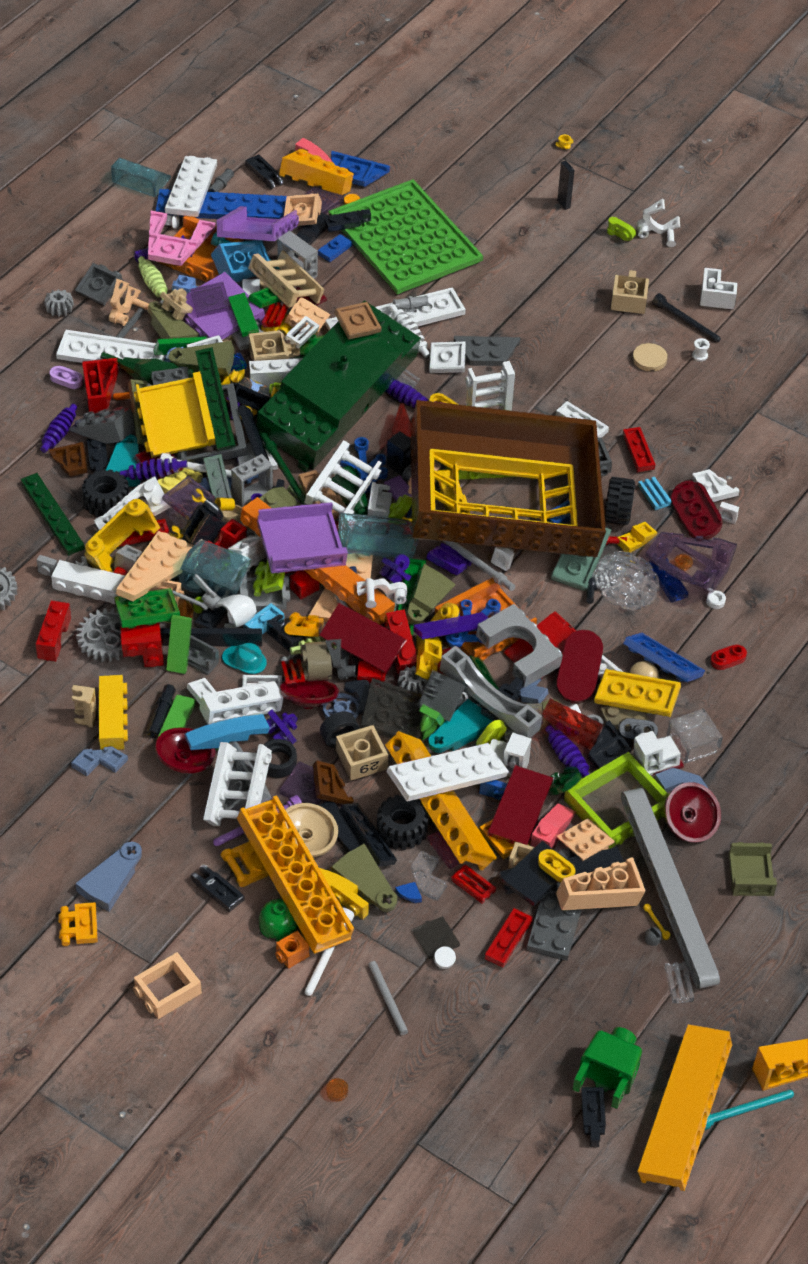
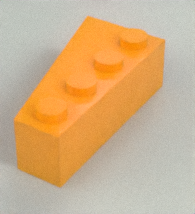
(316, 171)
(781, 1063)

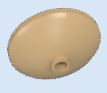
(315, 824)

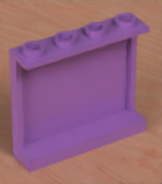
(238, 225)
(223, 322)
(301, 538)

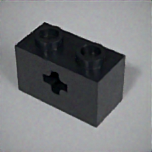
(399, 452)

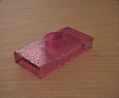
(442, 848)

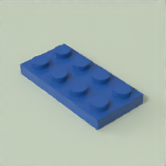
(664, 657)

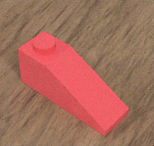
(552, 825)

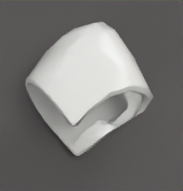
(239, 608)

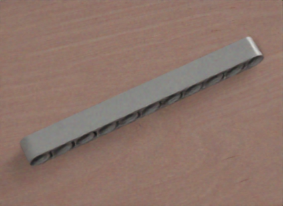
(670, 889)

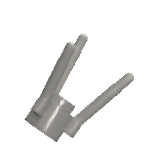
(210, 598)

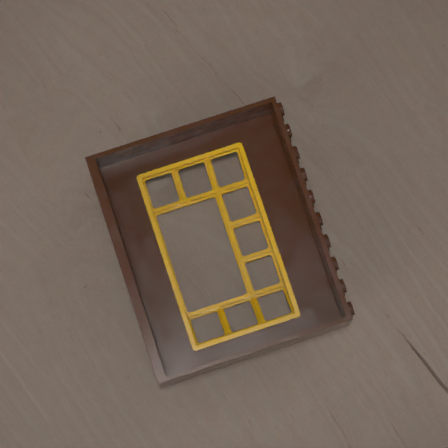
(510, 446)

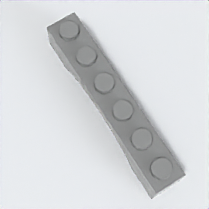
(516, 715)

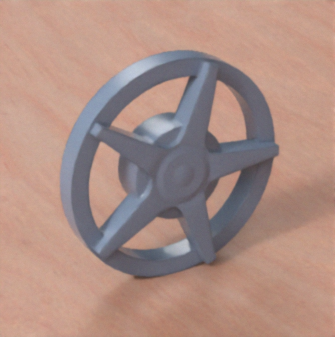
(340, 706)

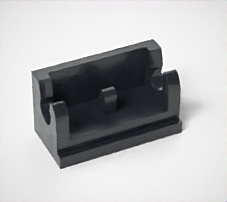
(276, 630)

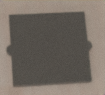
(435, 935)

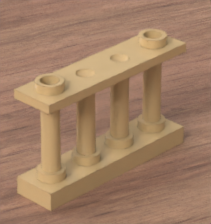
(279, 285)

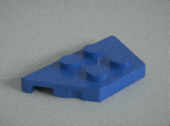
(364, 170)

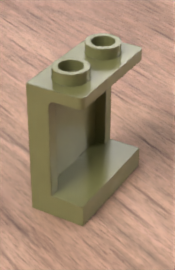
(751, 869)

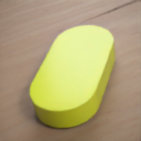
(494, 730)

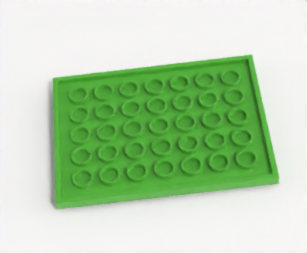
(409, 237)

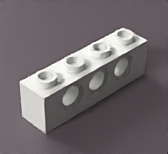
(241, 702)

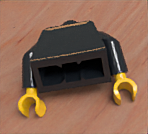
(250, 392)
(203, 524)

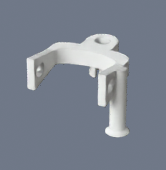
(648, 224)
(395, 592)

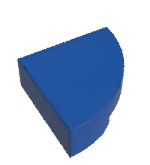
(409, 892)

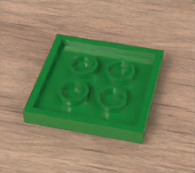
(148, 609)

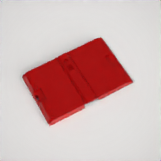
(553, 626)

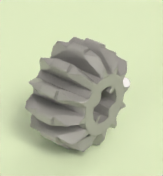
(58, 302)
(411, 681)

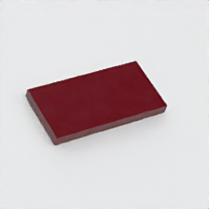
(363, 637)
(520, 806)

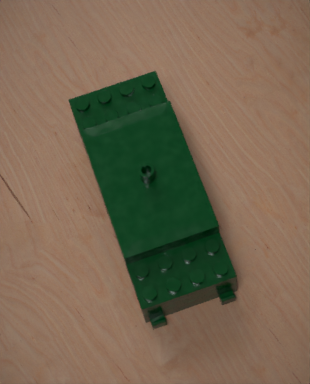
(335, 388)

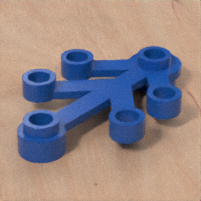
(361, 446)
(457, 639)

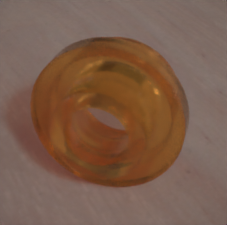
(683, 562)

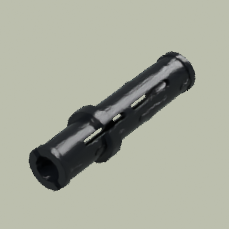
(163, 703)

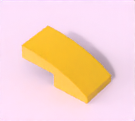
(639, 536)

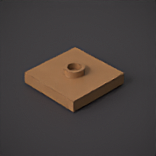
(357, 320)

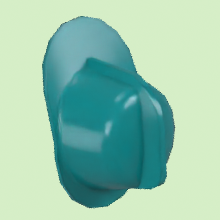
(245, 658)

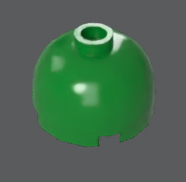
(276, 920)

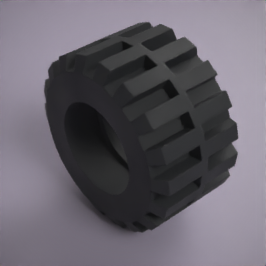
(103, 491)
(619, 500)
(402, 834)

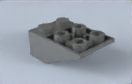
(106, 425)

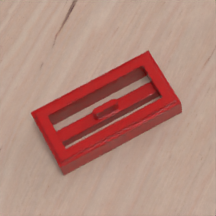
(271, 315)
(292, 666)
(471, 886)

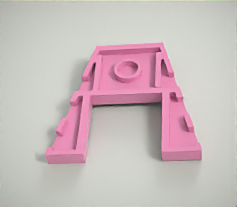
(174, 249)

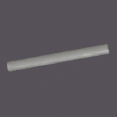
(388, 998)

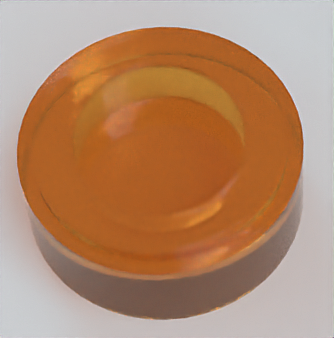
(337, 1089)

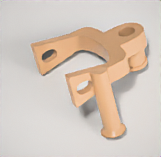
(116, 315)

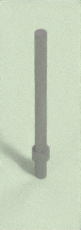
(498, 577)

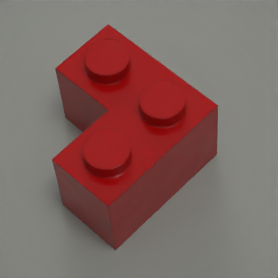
(143, 641)

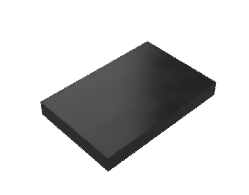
(529, 879)

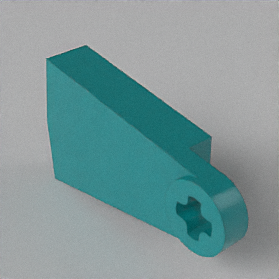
(124, 456)
(463, 728)

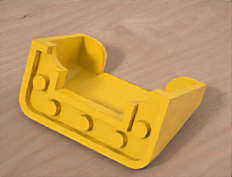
(132, 517)

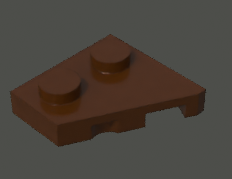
(71, 458)
(329, 784)

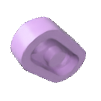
(66, 377)

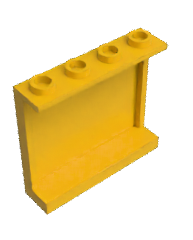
(175, 416)

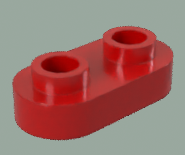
(729, 656)

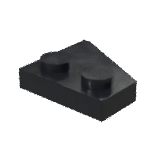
(608, 746)

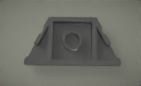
(488, 350)

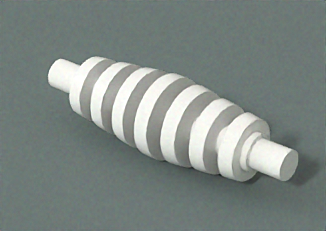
(403, 319)

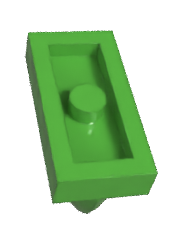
(430, 721)

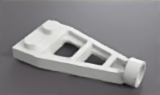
(150, 490)

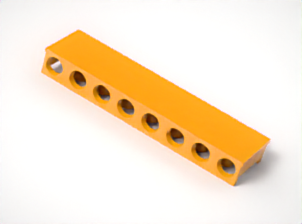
(446, 809)
(295, 876)
(685, 1107)

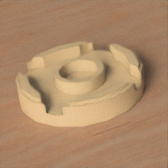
(650, 357)

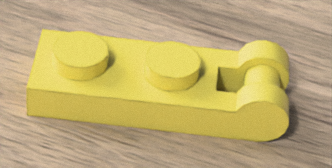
(171, 481)

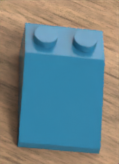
(236, 257)

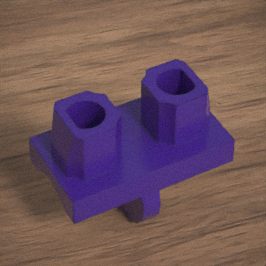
(394, 570)
(288, 721)

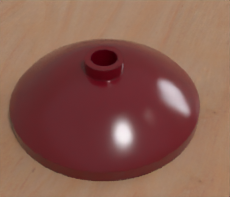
(310, 694)
(176, 754)
(702, 811)

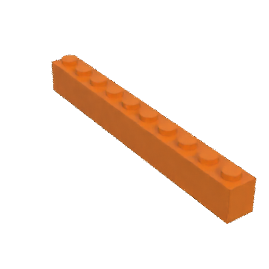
(337, 579)

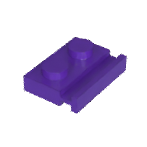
(448, 559)

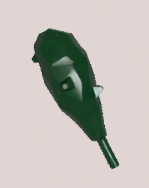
(142, 368)

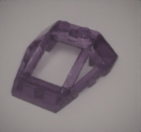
(716, 567)

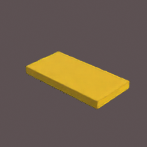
(637, 692)

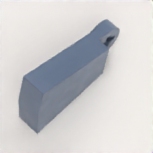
(111, 877)

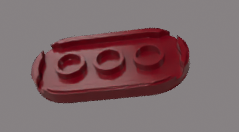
(696, 510)
(580, 666)

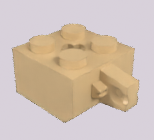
(630, 293)
(271, 346)

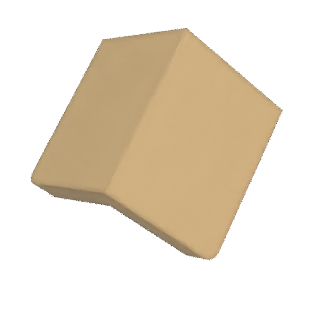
(518, 853)

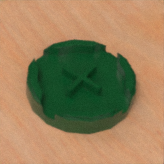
(565, 780)

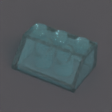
(138, 177)
(216, 565)

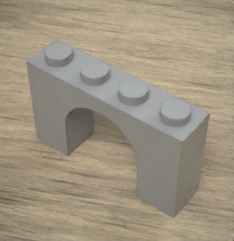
(514, 623)

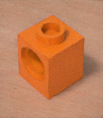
(292, 942)

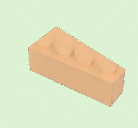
(603, 888)

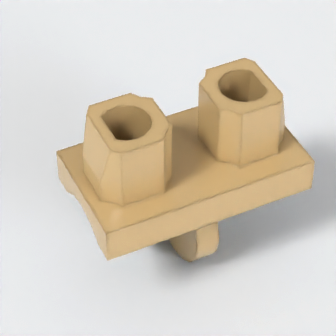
(176, 300)

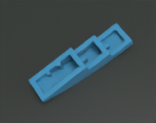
(226, 731)

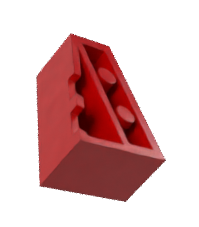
(99, 382)

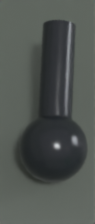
(590, 590)

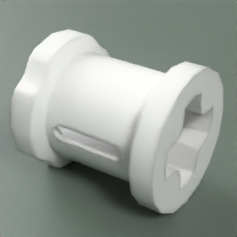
(701, 346)

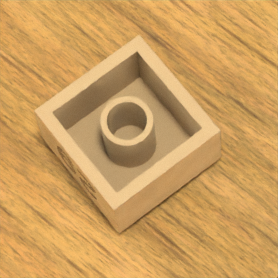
(362, 752)

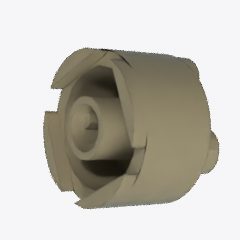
(317, 661)

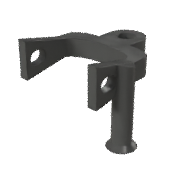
(340, 660)

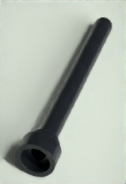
(661, 302)

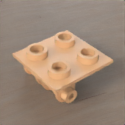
(585, 839)

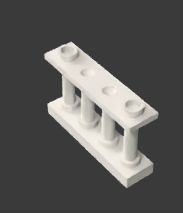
(505, 388)
(334, 468)
(223, 774)

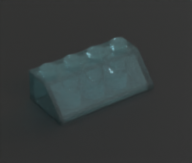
(376, 535)

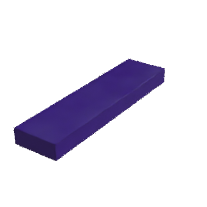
(449, 625)

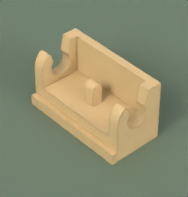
(85, 704)

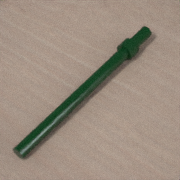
(271, 448)

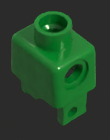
(610, 1063)

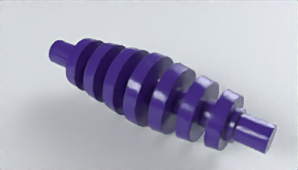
(405, 393)
(58, 428)
(154, 469)
(567, 751)

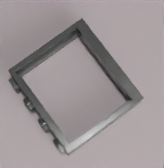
(238, 451)

